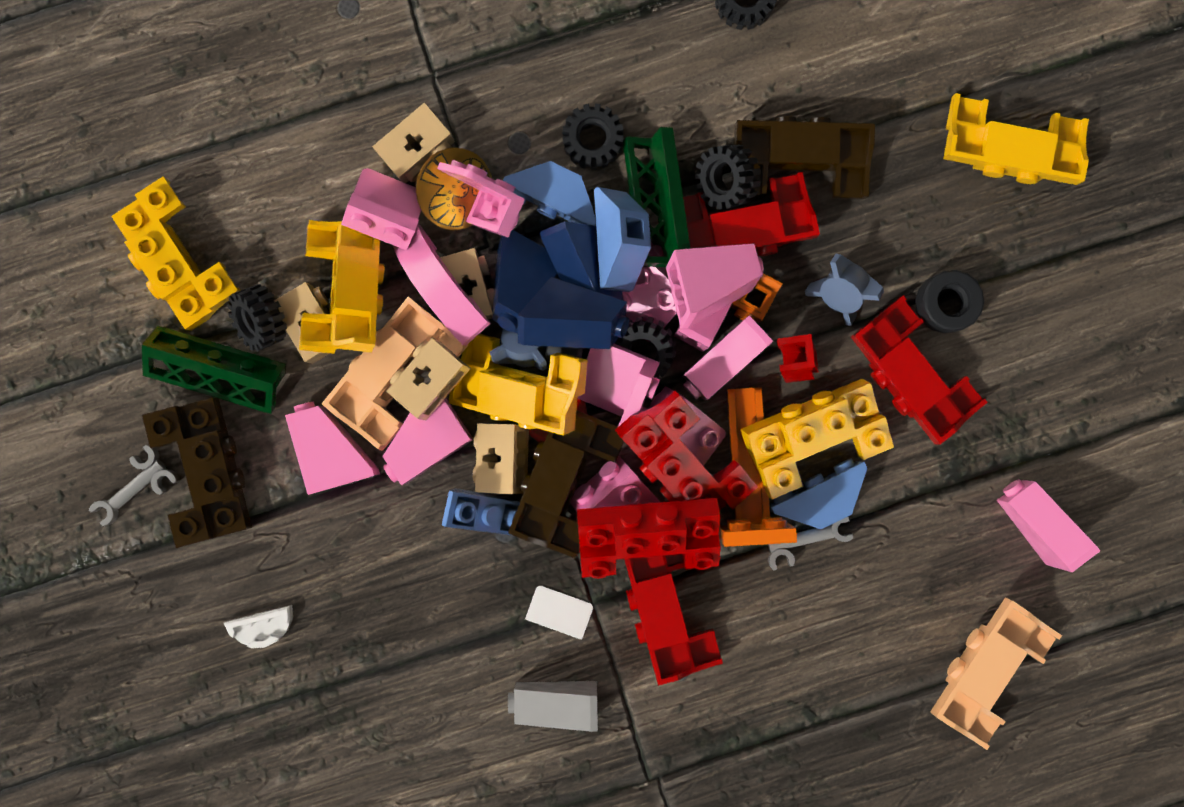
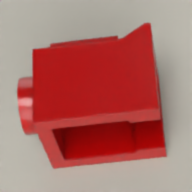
(798, 358)

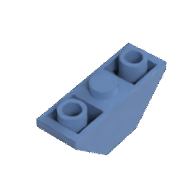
(554, 192)
(621, 239)
(824, 499)
(479, 511)

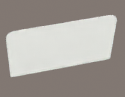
(559, 612)

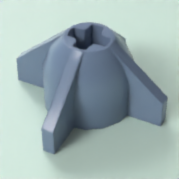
(845, 288)
(514, 353)

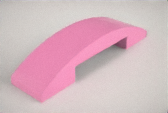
(440, 288)

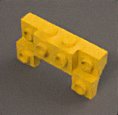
(1013, 149)
(166, 261)
(353, 290)
(520, 395)
(813, 427)

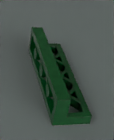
(667, 191)
(212, 362)

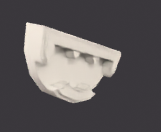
(261, 628)

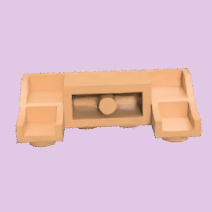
(361, 394)
(987, 667)

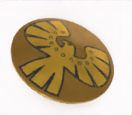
(443, 197)

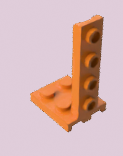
(752, 515)

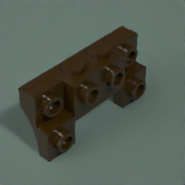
(811, 147)
(208, 467)
(555, 479)

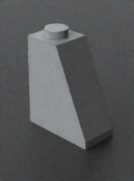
(555, 705)

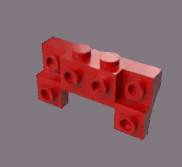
(765, 225)
(911, 378)
(665, 457)
(649, 531)
(662, 623)

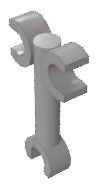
(153, 473)
(804, 538)

